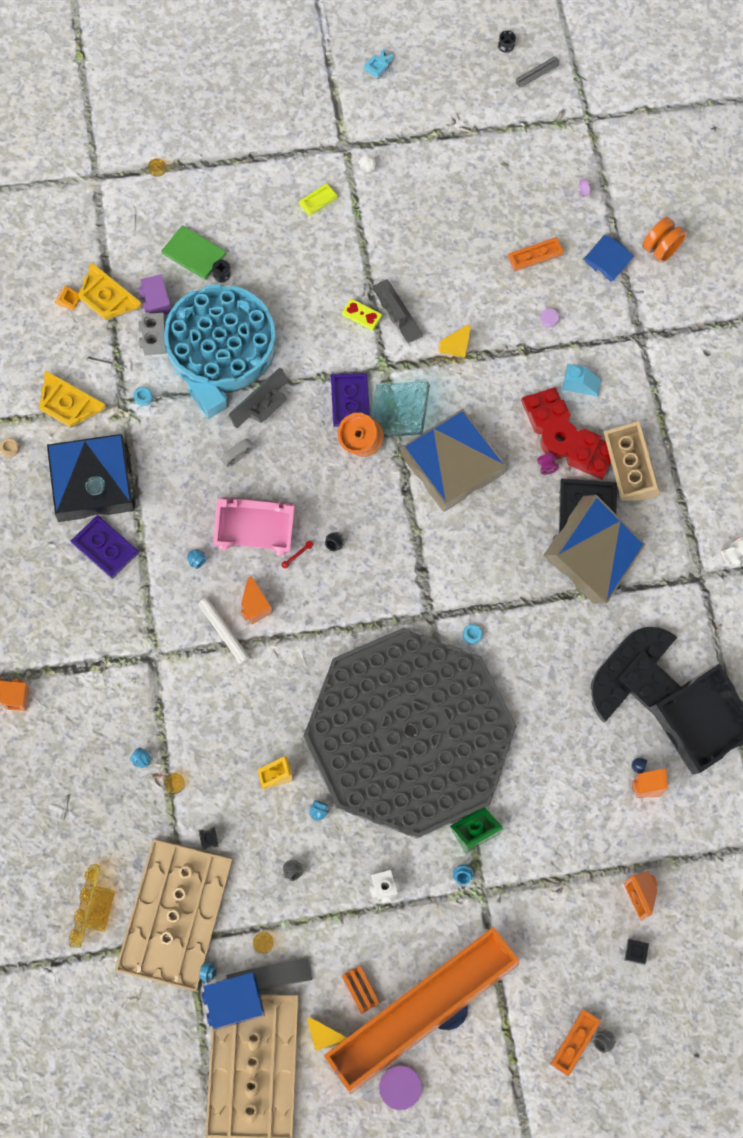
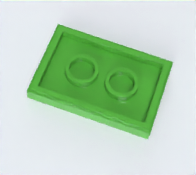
(193, 252)

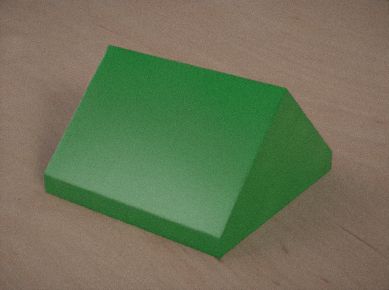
(476, 829)

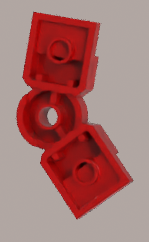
(581, 448)

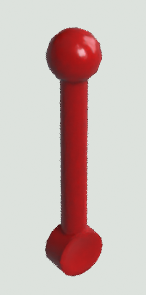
(308, 545)

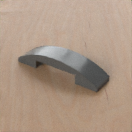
(279, 974)

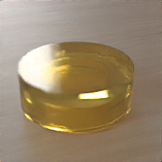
(156, 167)
(174, 783)
(263, 943)

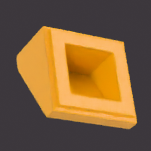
(67, 298)

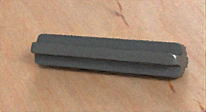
(537, 72)

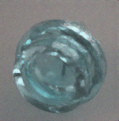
(95, 485)

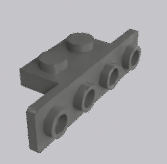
(397, 311)
(261, 401)

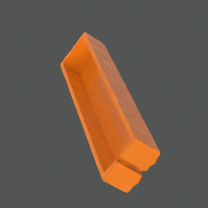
(421, 1010)

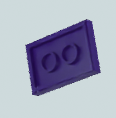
(349, 395)
(104, 546)

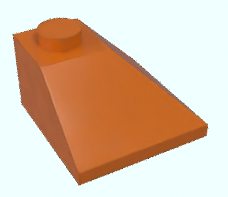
(642, 893)

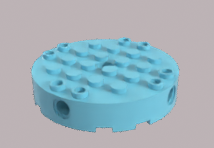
(220, 337)

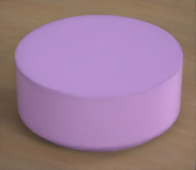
(584, 187)
(549, 317)

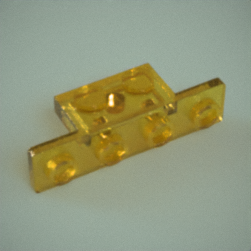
(93, 907)

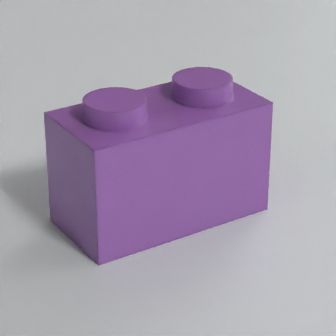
(155, 295)

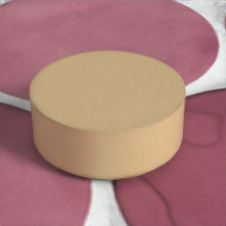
(9, 447)

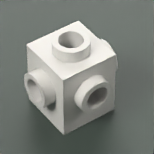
(384, 879)

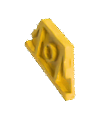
(106, 295)
(67, 402)

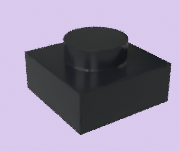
(636, 951)

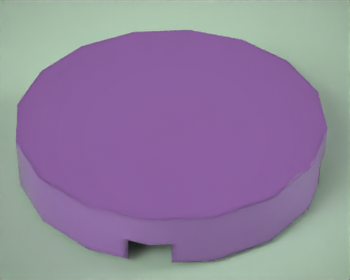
(400, 1087)

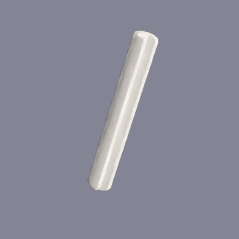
(223, 630)

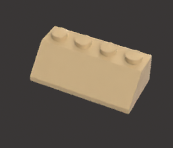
(632, 462)

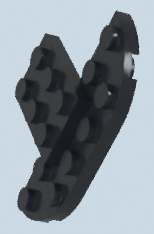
(634, 671)

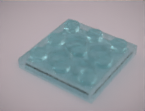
(401, 407)

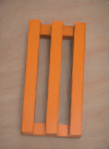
(352, 973)

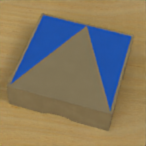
(453, 460)
(594, 549)

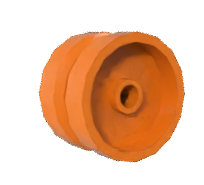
(664, 239)
(355, 425)

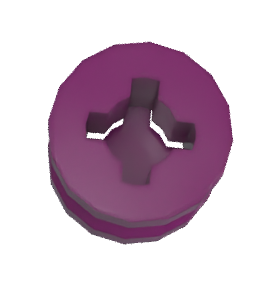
(547, 463)

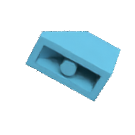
(581, 380)
(208, 398)

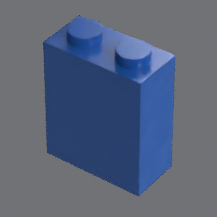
(233, 1001)

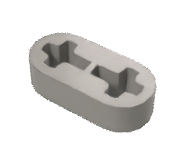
(237, 452)

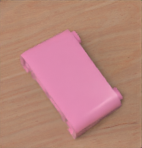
(254, 524)

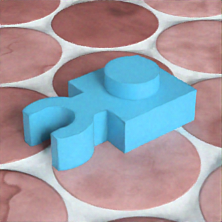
(378, 65)

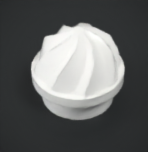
(367, 163)

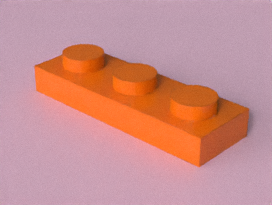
(535, 254)
(575, 1042)

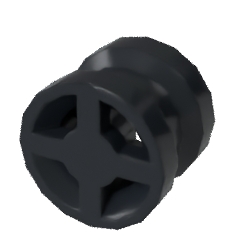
(506, 41)
(218, 273)
(208, 838)

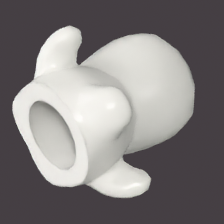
(734, 552)

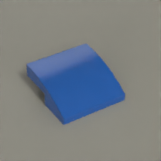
(608, 257)

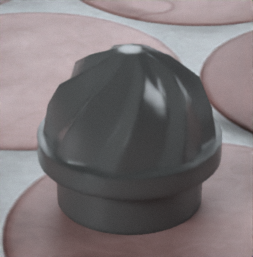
(292, 870)
(604, 1041)

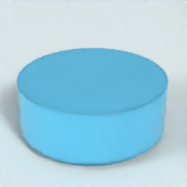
(142, 396)
(472, 634)

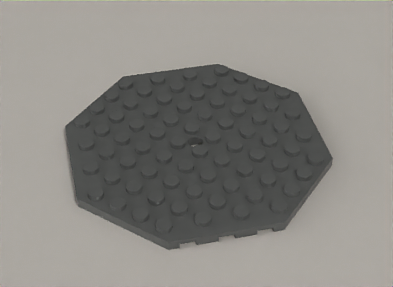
(401, 778)

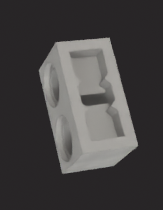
(152, 334)

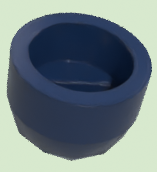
(639, 765)

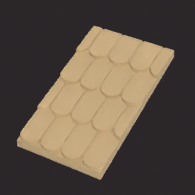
(174, 914)
(254, 1074)

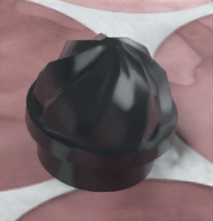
(334, 541)

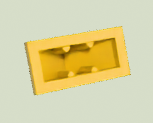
(455, 343)
(275, 773)
(323, 1036)

